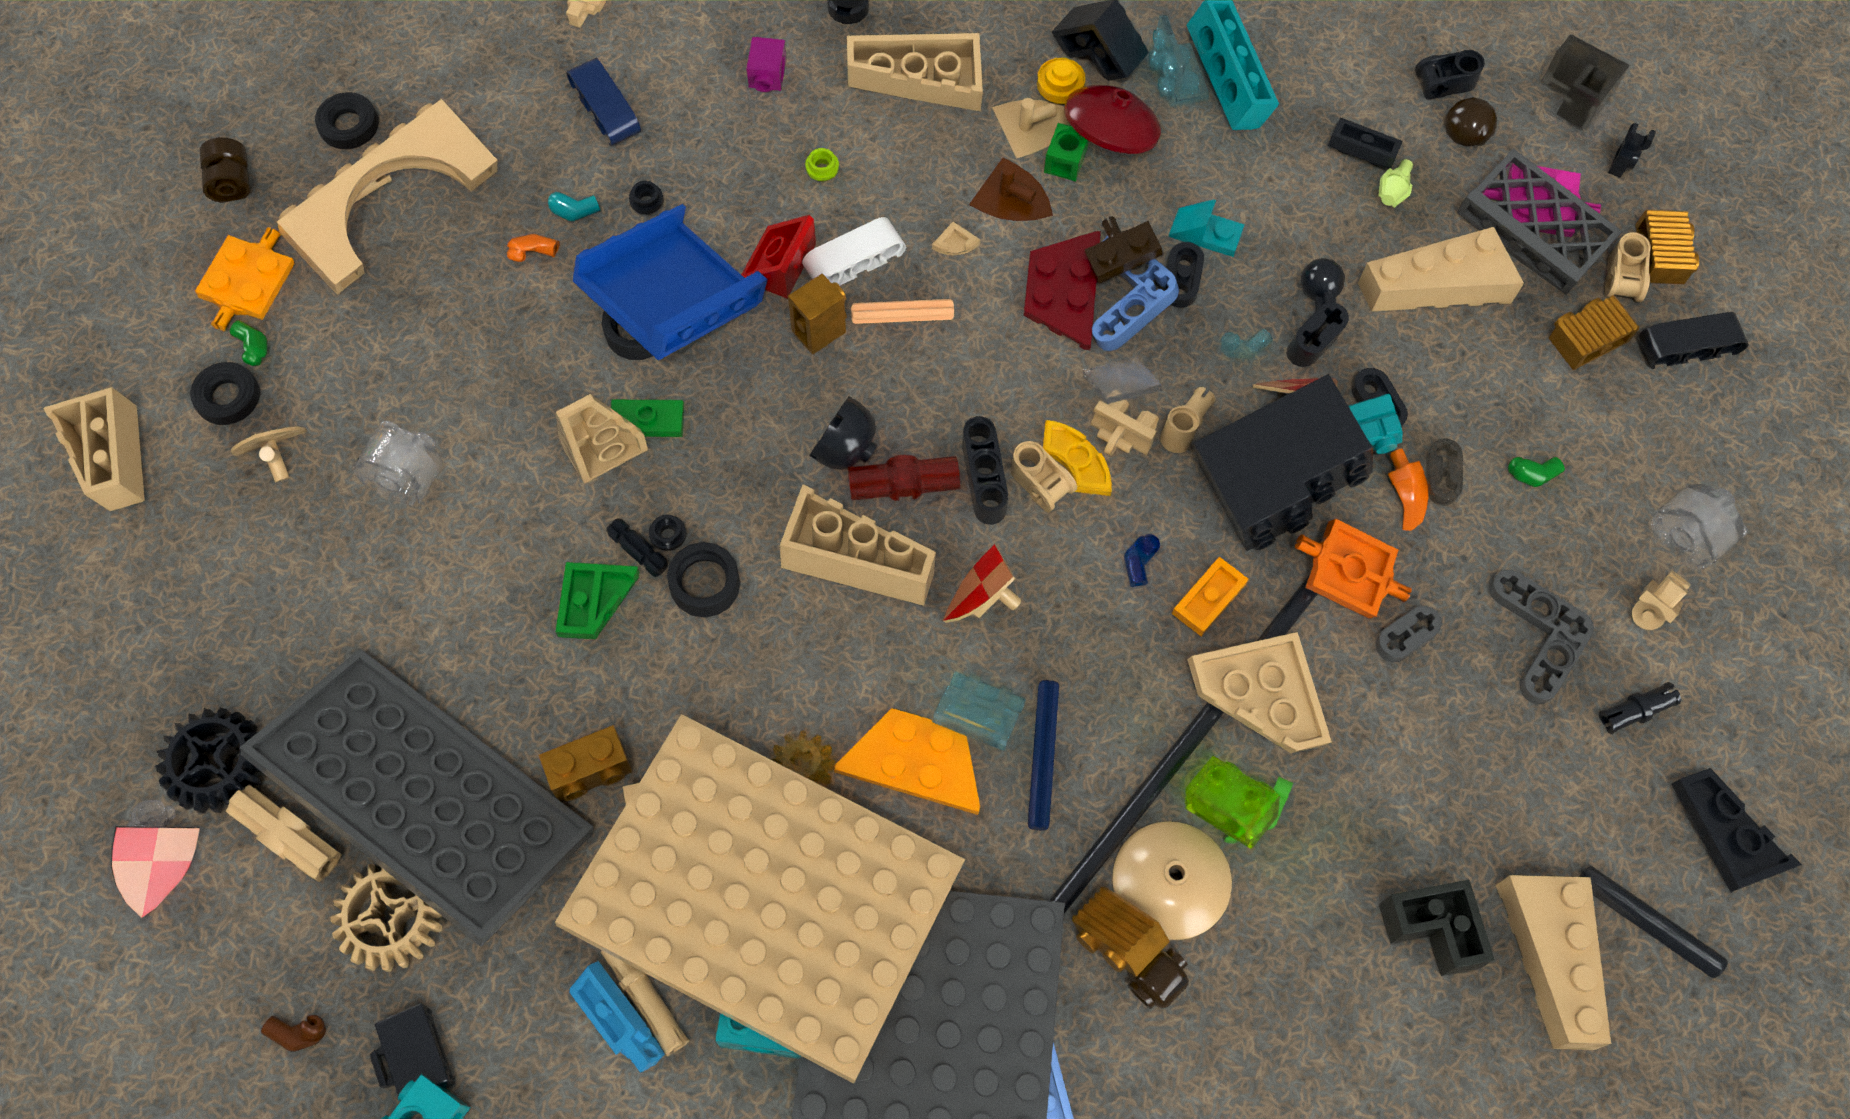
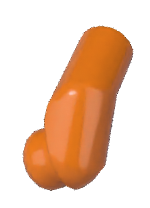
(531, 242)

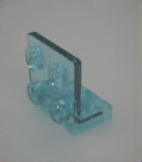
(1177, 67)

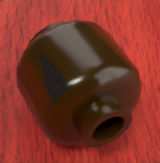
(1160, 980)

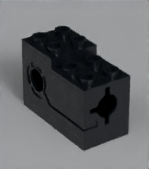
(1284, 460)

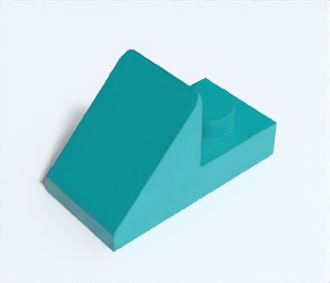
(1201, 227)

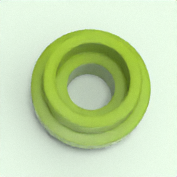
(822, 156)

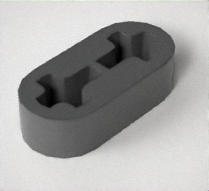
(1404, 626)

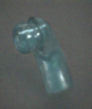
(1235, 347)

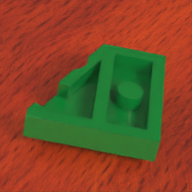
(591, 597)

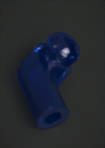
(1138, 556)

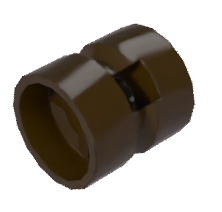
(224, 170)

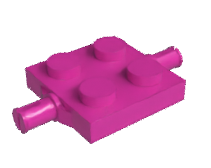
(1568, 179)

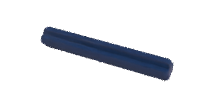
(1043, 755)

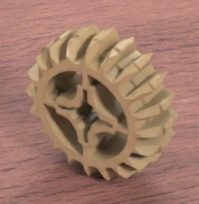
(354, 924)

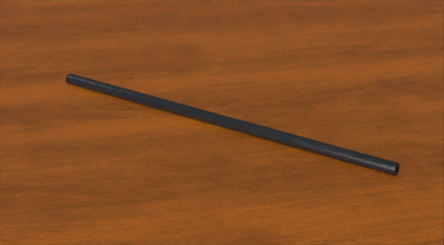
(1166, 768)

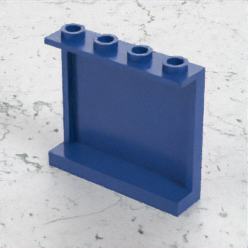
(665, 283)

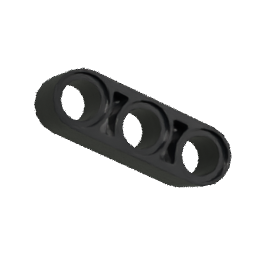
(1693, 338)
(985, 455)

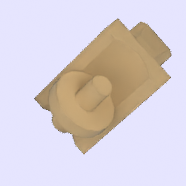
(1122, 430)
(1660, 602)

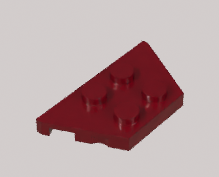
(1063, 288)

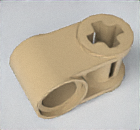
(1629, 267)
(1045, 481)

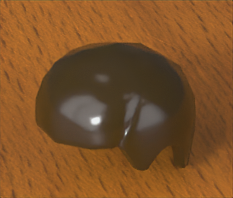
(1471, 122)

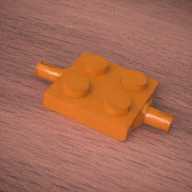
(1352, 568)

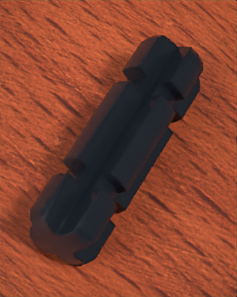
(637, 547)

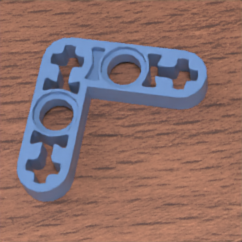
(1143, 294)

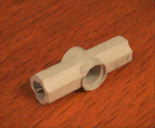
(283, 833)

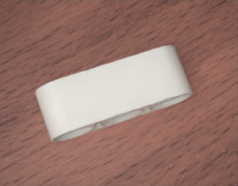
(855, 252)

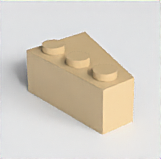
(102, 446)

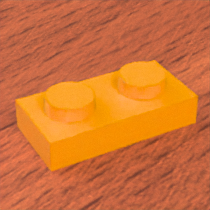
(1210, 596)

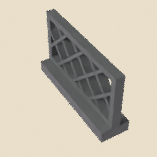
(1524, 239)

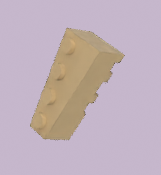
(1446, 273)

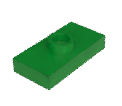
(653, 417)

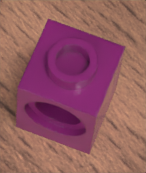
(766, 64)

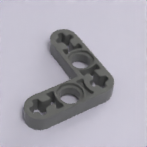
(1559, 634)

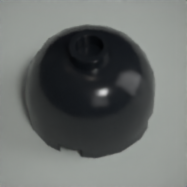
(847, 437)

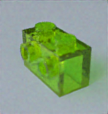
(1232, 801)

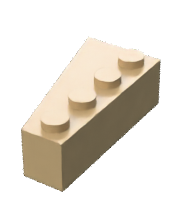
(919, 67)
(854, 551)
(1561, 954)

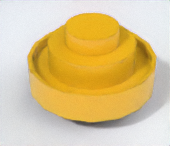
(1059, 78)

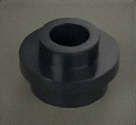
(643, 189)
(667, 522)

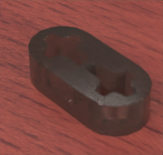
(1452, 471)

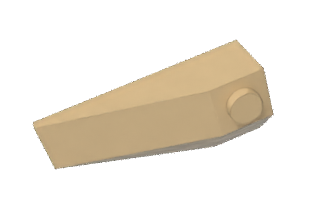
(597, 437)

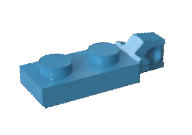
(615, 1017)

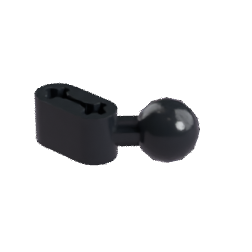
(1322, 282)

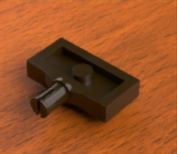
(1122, 249)

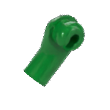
(253, 342)
(1535, 473)

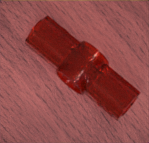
(904, 477)

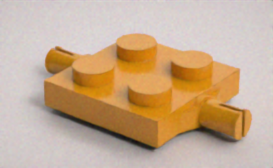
(244, 278)

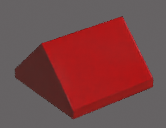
(781, 254)

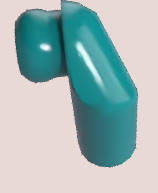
(570, 208)

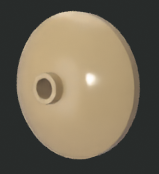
(1180, 906)

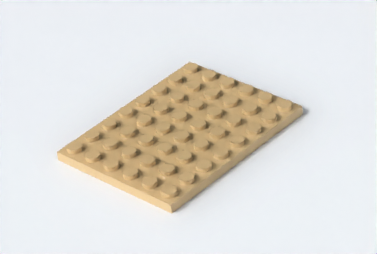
(763, 896)

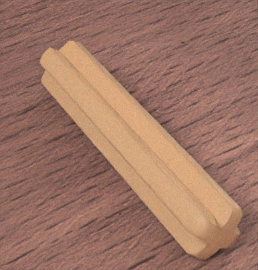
(902, 311)

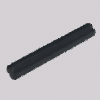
(1655, 924)

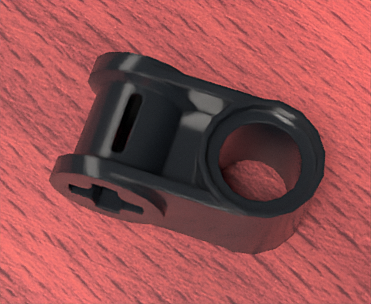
(1451, 74)

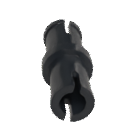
(1640, 707)

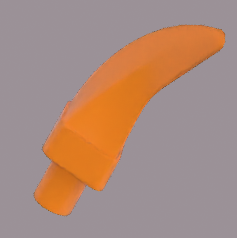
(1411, 487)

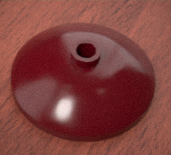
(1113, 119)

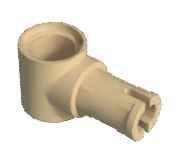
(1185, 421)

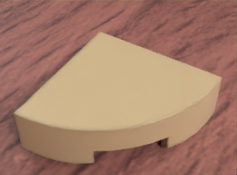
(955, 240)

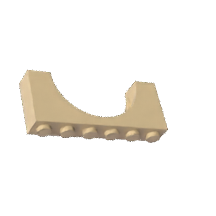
(431, 141)

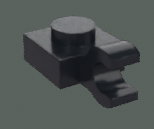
(1630, 150)

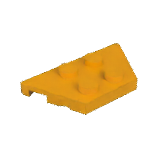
(915, 759)

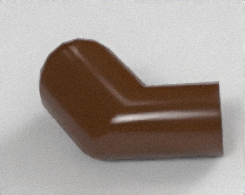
(297, 1036)

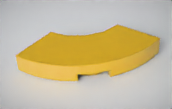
(1079, 457)

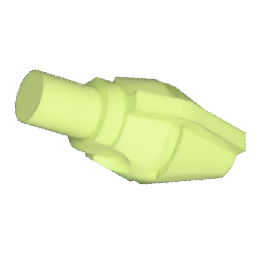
(1396, 184)

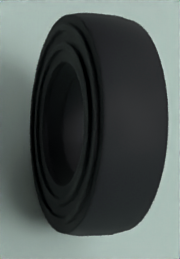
(344, 103)
(214, 376)

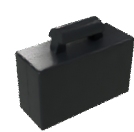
(410, 1050)

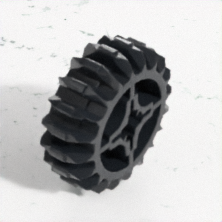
(183, 780)

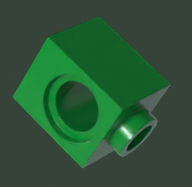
(1063, 162)

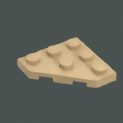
(1265, 689)

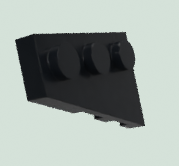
(1734, 841)

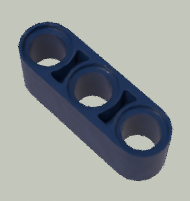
(604, 100)

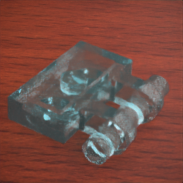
(978, 717)

